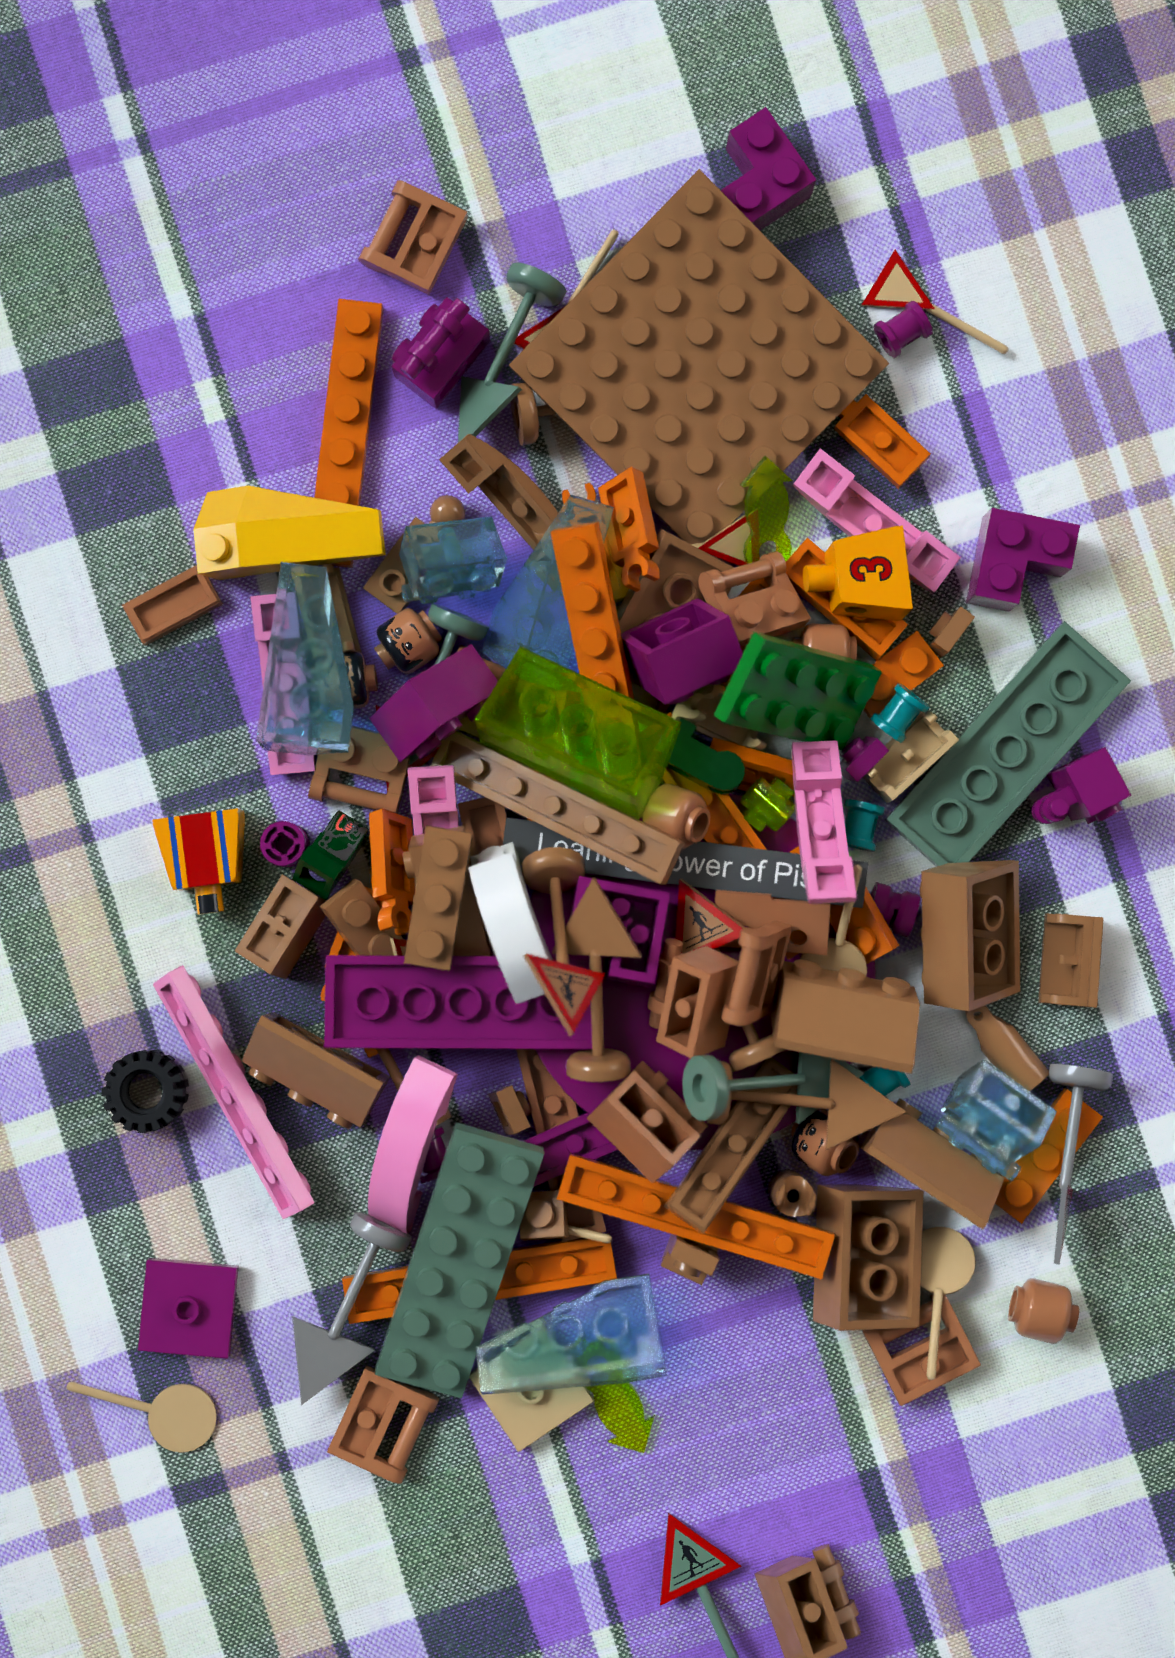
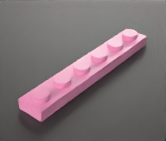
(239, 1103)

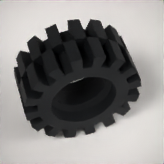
(118, 1094)

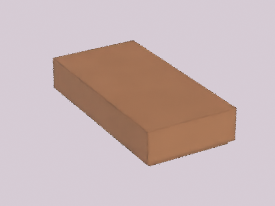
(171, 605)

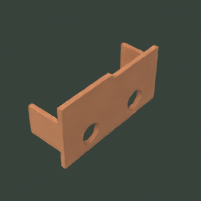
(761, 908)

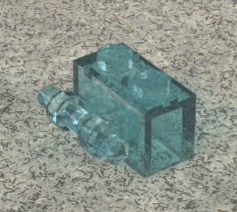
(451, 559)
(994, 1118)

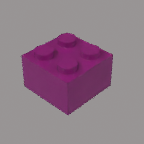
(682, 651)

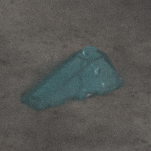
(534, 606)
(306, 680)
(590, 1341)

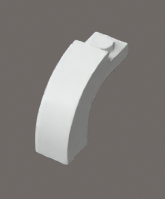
(508, 917)

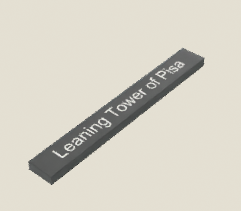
(699, 865)

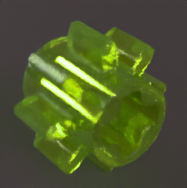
(768, 804)

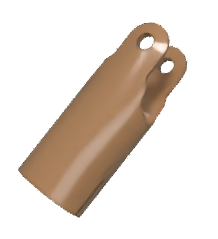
(1007, 1049)
(796, 1206)

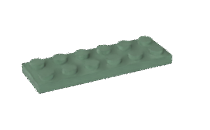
(1008, 749)
(459, 1260)

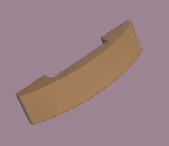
(504, 483)

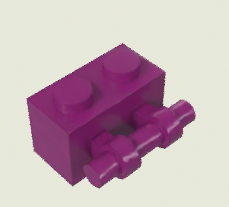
(440, 351)
(1083, 789)

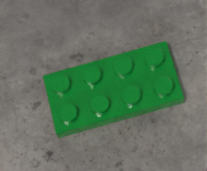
(797, 691)

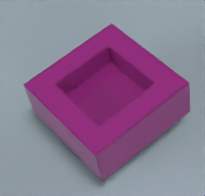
(861, 757)

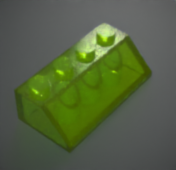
(578, 732)

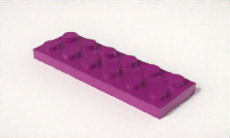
(415, 1006)

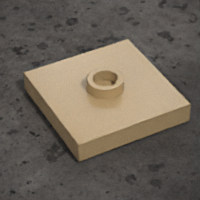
(533, 1414)

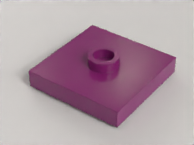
(188, 1308)

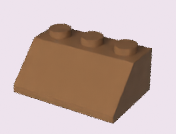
(970, 933)
(846, 1016)
(313, 1073)
(934, 1164)
(874, 1257)

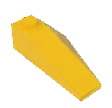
(258, 528)

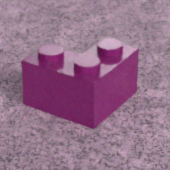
(772, 171)
(1016, 544)
(434, 703)
(644, 917)

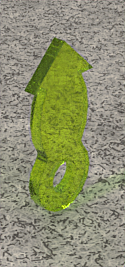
(766, 509)
(622, 1414)

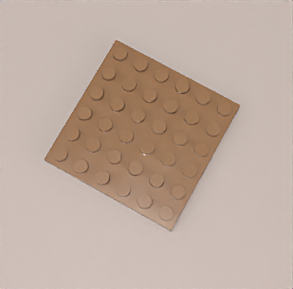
(698, 360)

